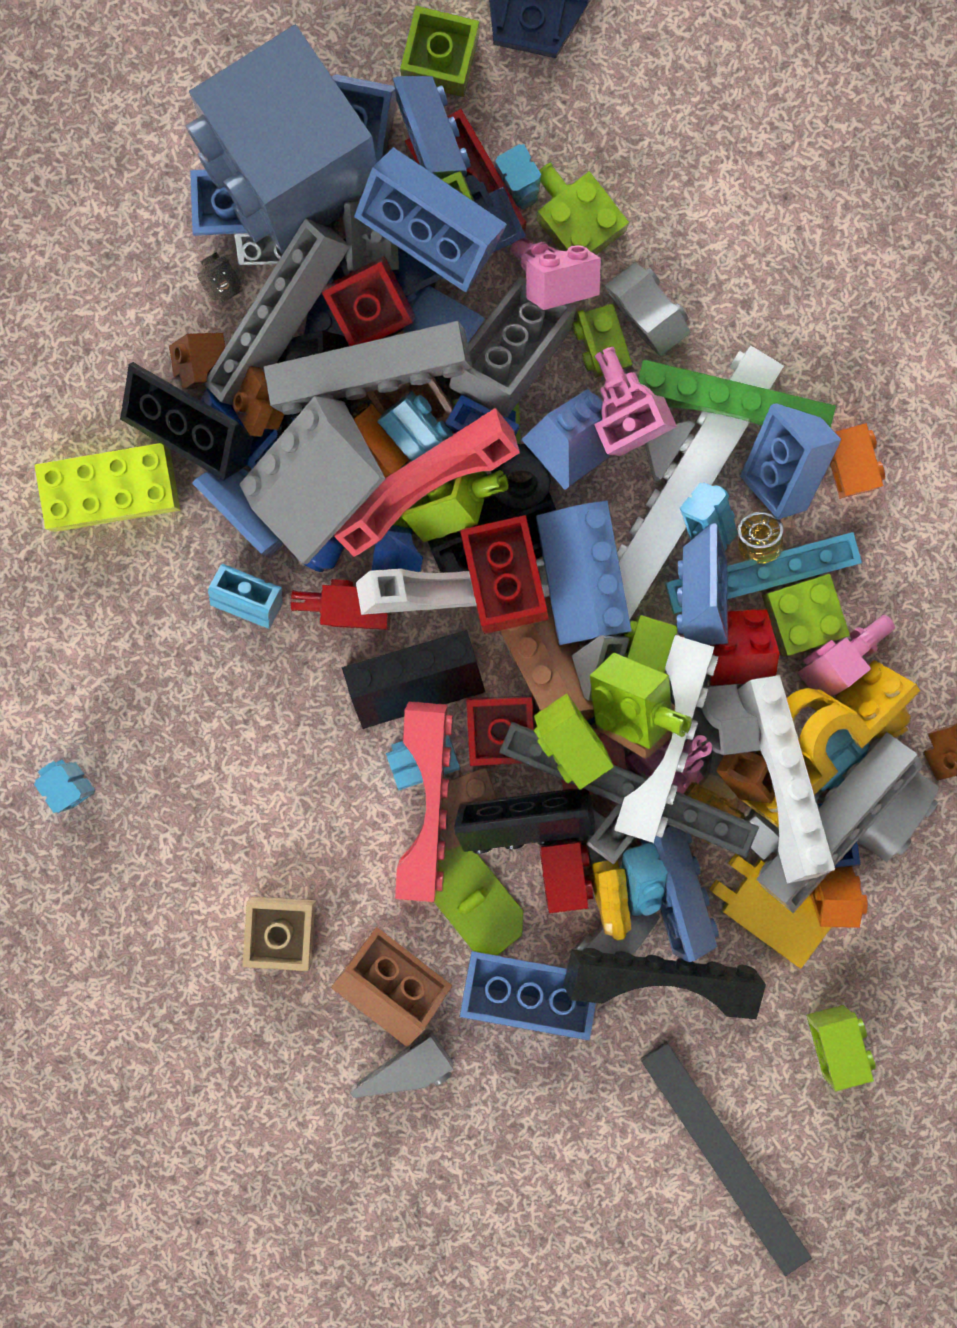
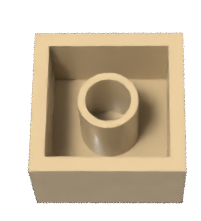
(279, 933)

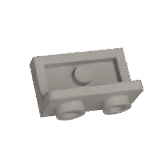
(365, 243)

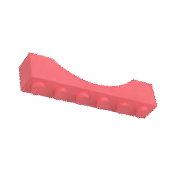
(471, 450)
(426, 740)

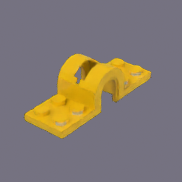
(860, 709)

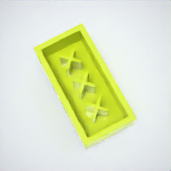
(107, 487)

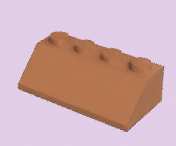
(546, 664)

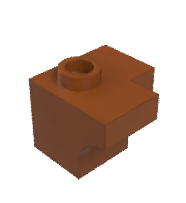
(195, 357)
(253, 404)
(943, 754)
(747, 776)

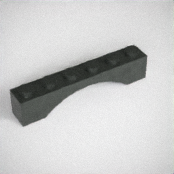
(602, 976)

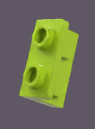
(599, 331)

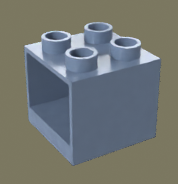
(281, 139)

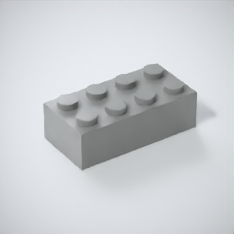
(512, 350)

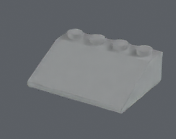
(313, 478)

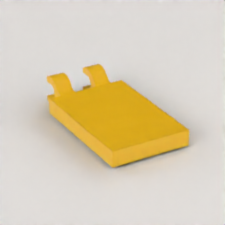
(751, 906)

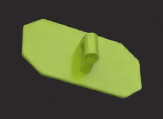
(478, 903)

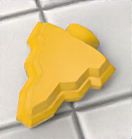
(611, 898)

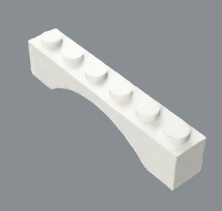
(411, 591)
(644, 807)
(801, 833)

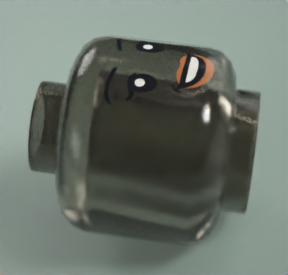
(221, 277)

